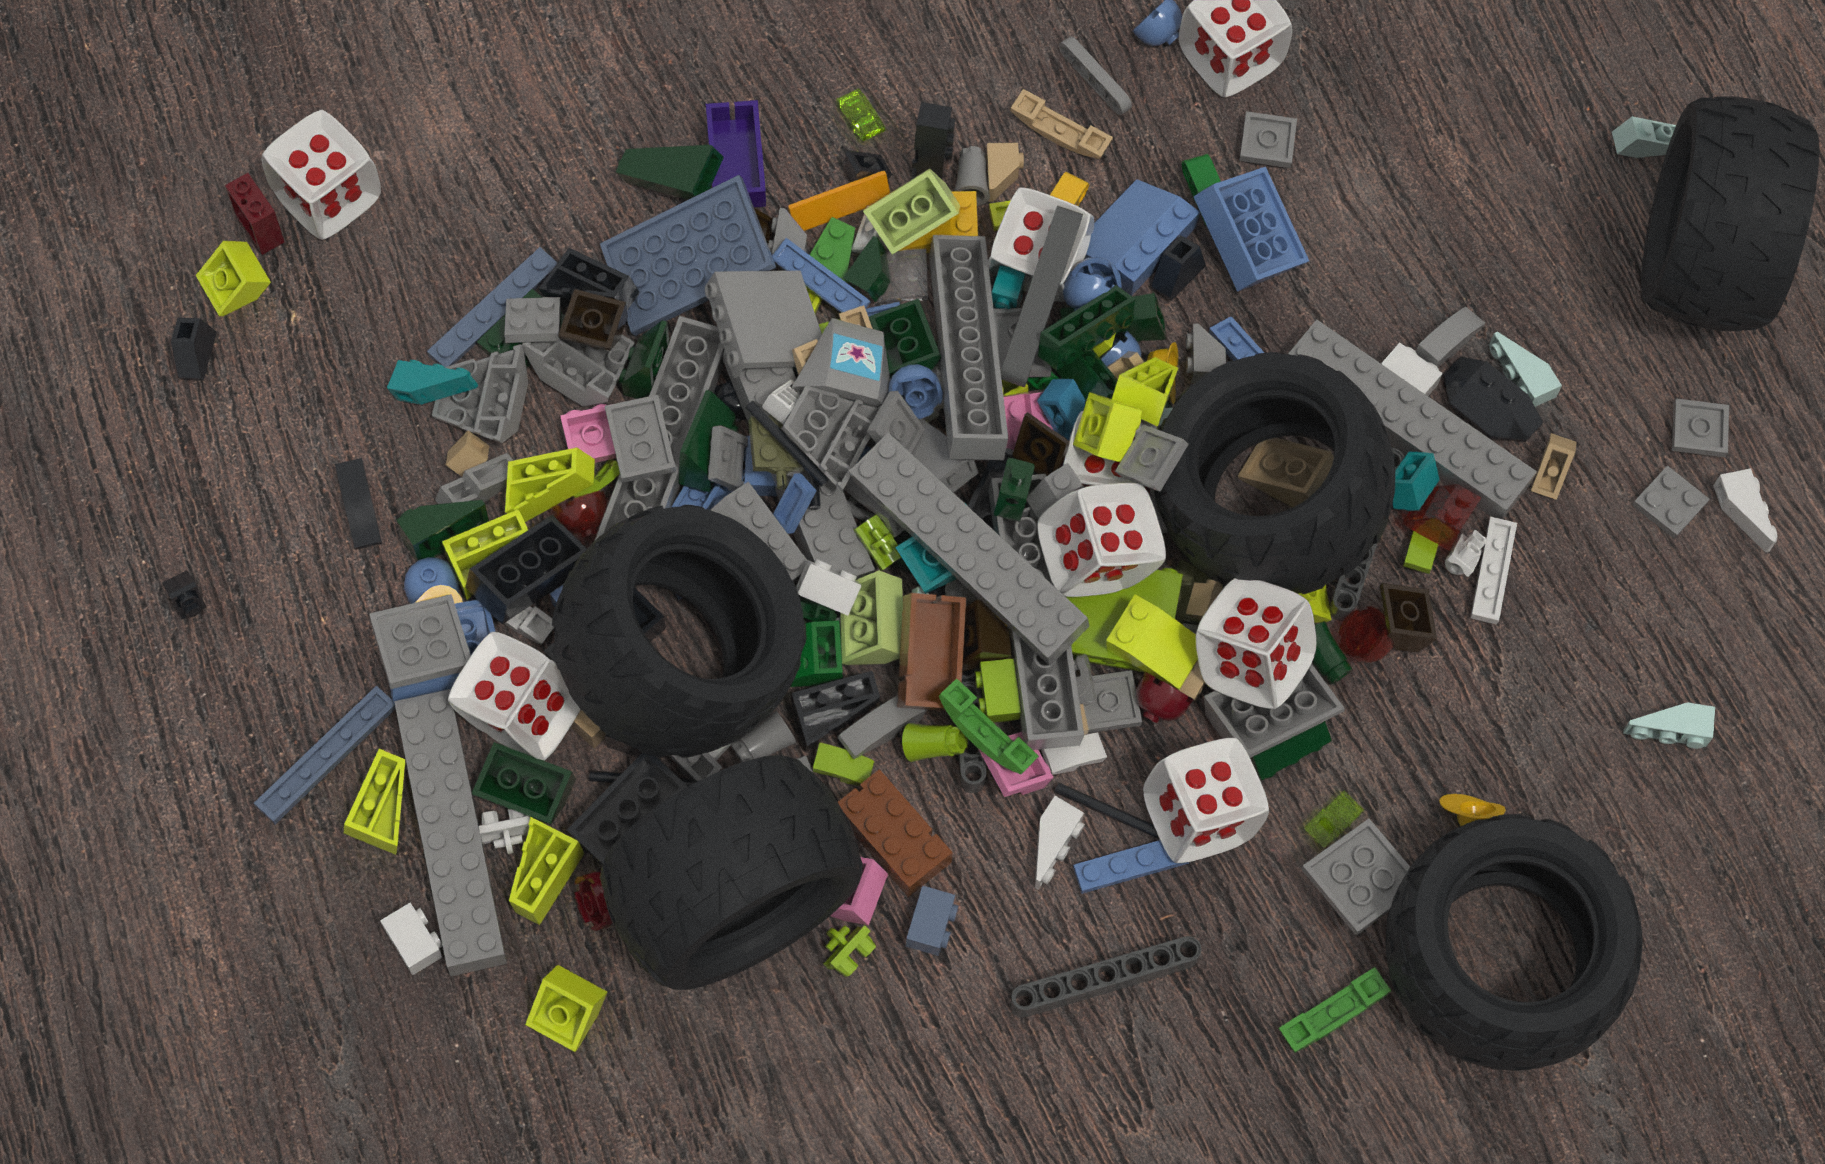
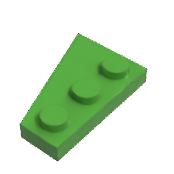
(835, 247)

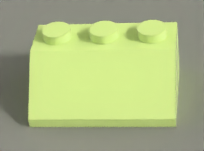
(912, 210)
(875, 621)

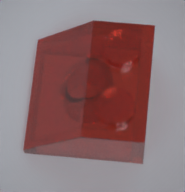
(1443, 514)

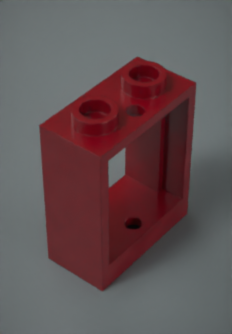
(254, 213)

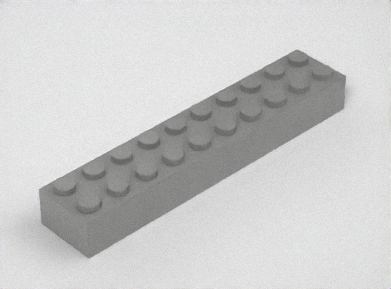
(968, 348)
(687, 371)
(1423, 425)
(821, 532)
(969, 549)
(1046, 692)
(450, 833)

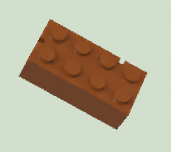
(930, 649)
(895, 833)

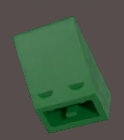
(821, 655)

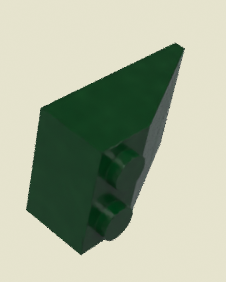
(645, 362)
(429, 525)

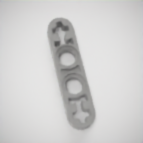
(1095, 75)

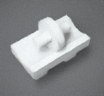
(1465, 553)
(504, 832)

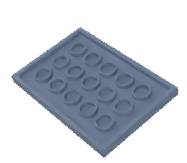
(683, 247)

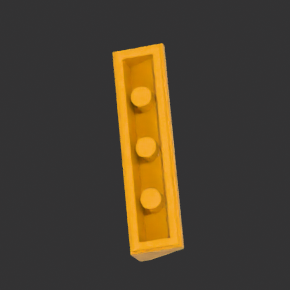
(840, 201)

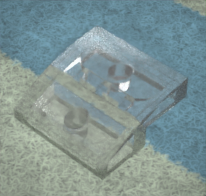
(907, 277)

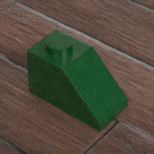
(870, 271)

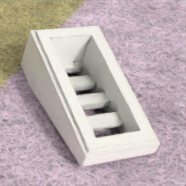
(782, 401)

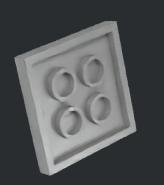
(420, 641)
(1358, 875)

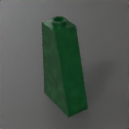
(671, 170)
(1147, 321)

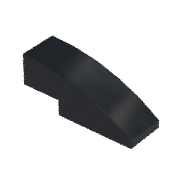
(358, 503)

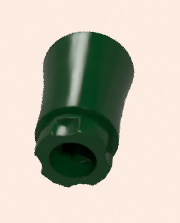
(1328, 656)

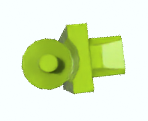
(878, 542)
(856, 940)

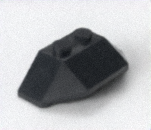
(1490, 400)

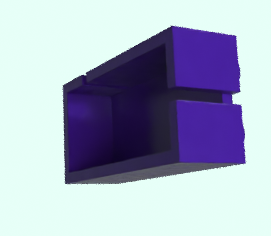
(739, 145)

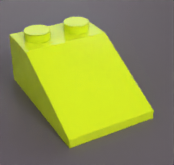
(1154, 642)

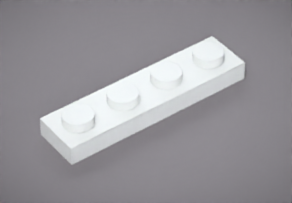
(1493, 570)

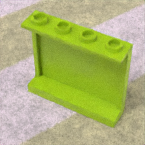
(1105, 610)

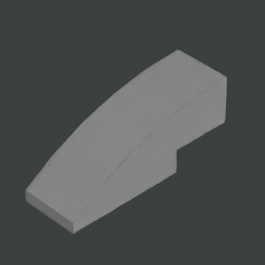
(1449, 337)
(477, 482)
(878, 727)

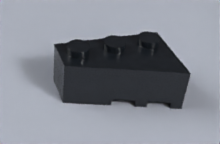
(933, 139)
(587, 275)
(832, 705)

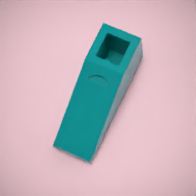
(426, 383)

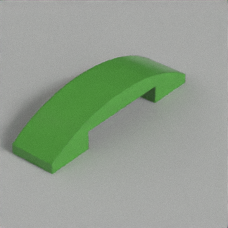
(983, 732)
(1335, 1011)

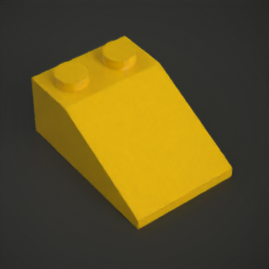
(960, 225)

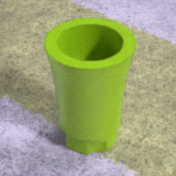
(932, 741)

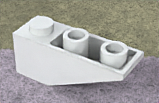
(1742, 502)
(1055, 830)

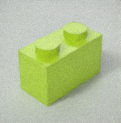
(999, 690)

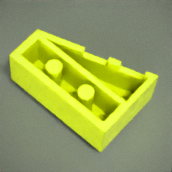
(1147, 388)
(547, 480)
(480, 542)
(378, 804)
(543, 871)

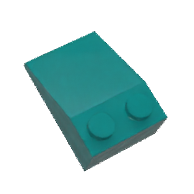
(924, 567)

